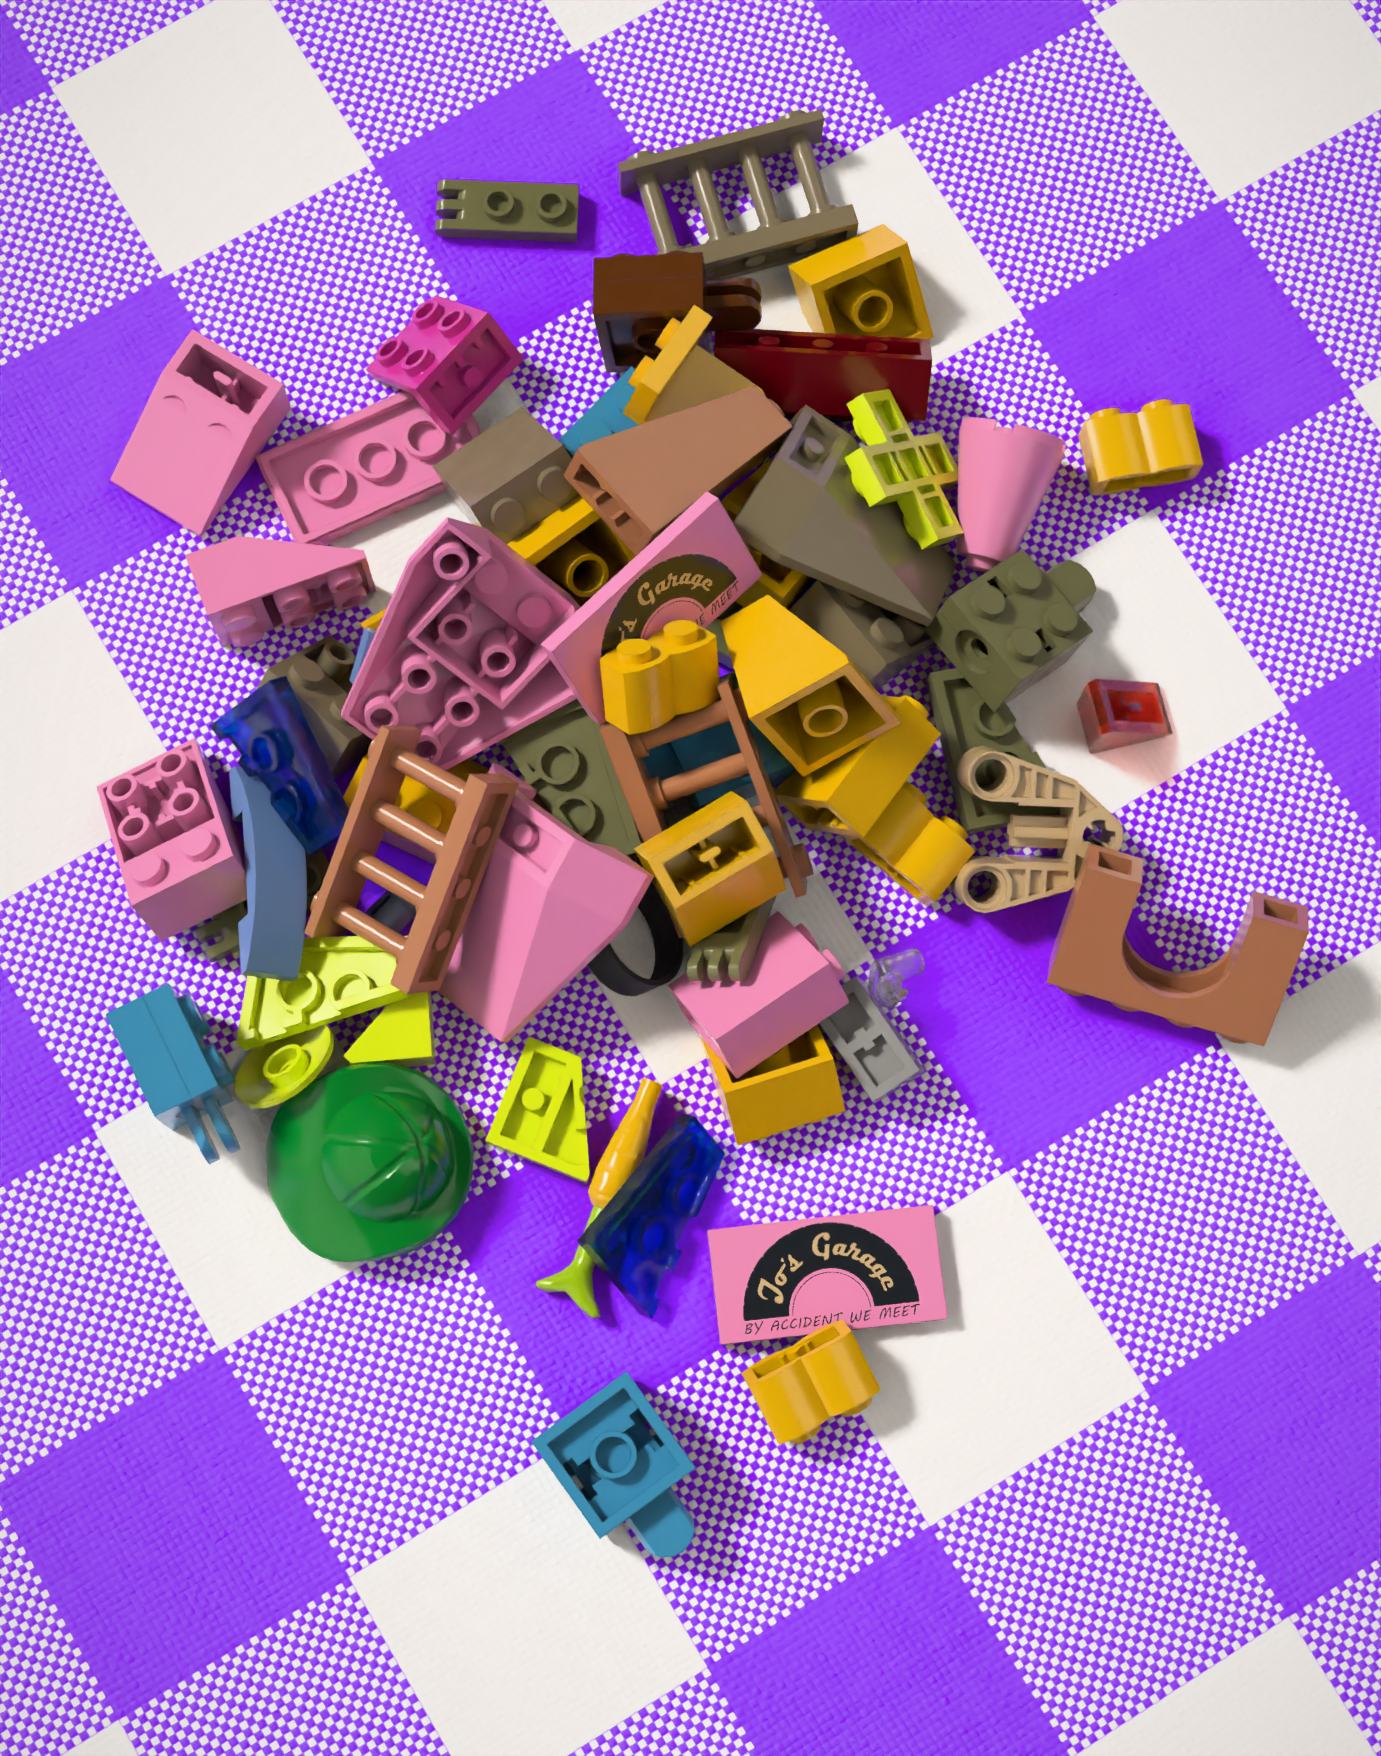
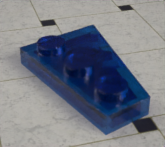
(286, 757)
(644, 1220)

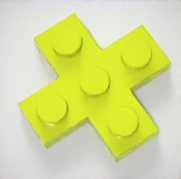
(903, 469)

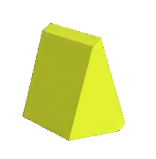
(398, 1035)

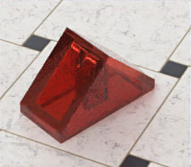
(1121, 713)

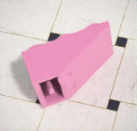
(200, 432)
(270, 583)
(174, 840)

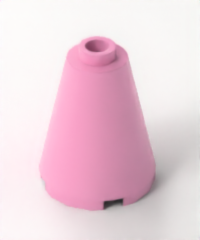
(1000, 486)

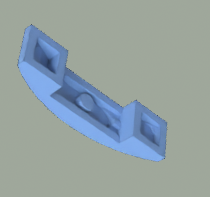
(275, 884)

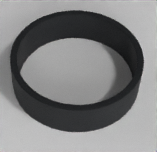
(667, 946)

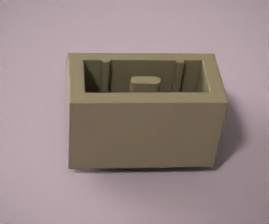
(870, 635)
(322, 685)

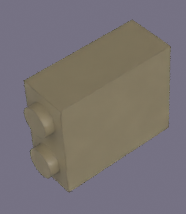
(508, 476)

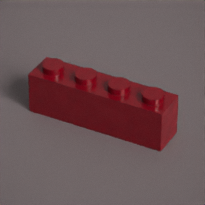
(829, 368)

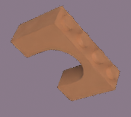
(1229, 997)

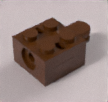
(643, 293)

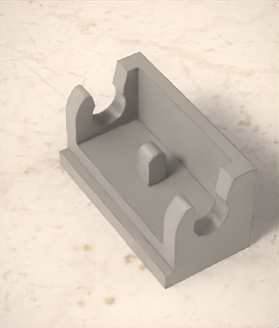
(870, 1043)

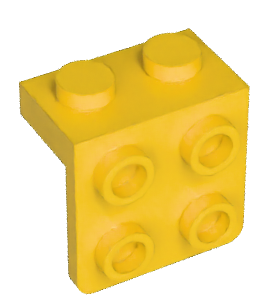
(681, 373)

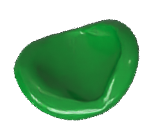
(369, 1162)

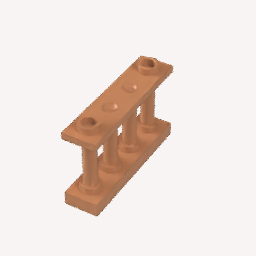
(650, 796)
(459, 857)

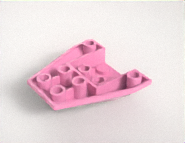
(462, 647)
(537, 916)

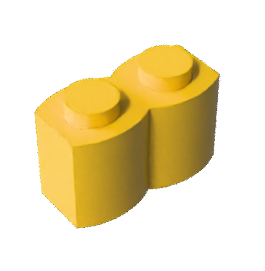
(1140, 447)
(660, 677)
(915, 846)
(811, 1383)

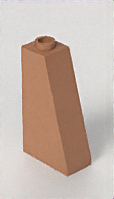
(660, 468)

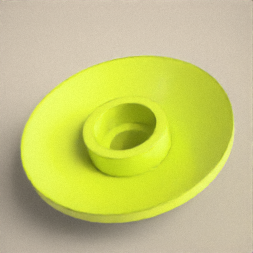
(283, 1067)

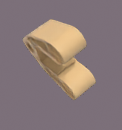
(1032, 877)

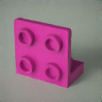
(447, 360)

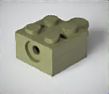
(1014, 625)

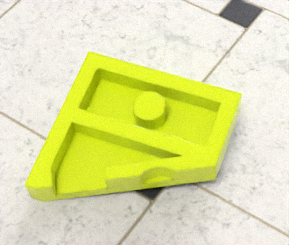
(545, 1111)

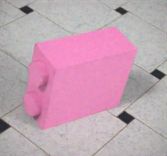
(781, 999)

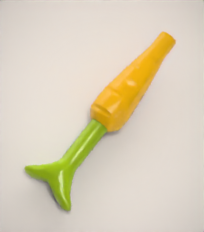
(616, 1165)

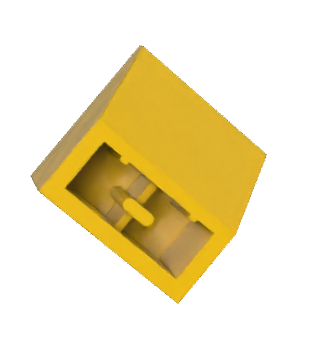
(712, 867)

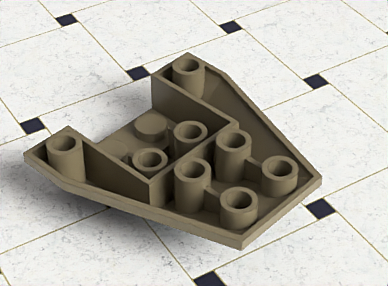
(822, 527)

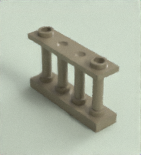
(775, 239)

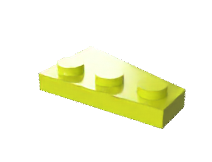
(333, 982)

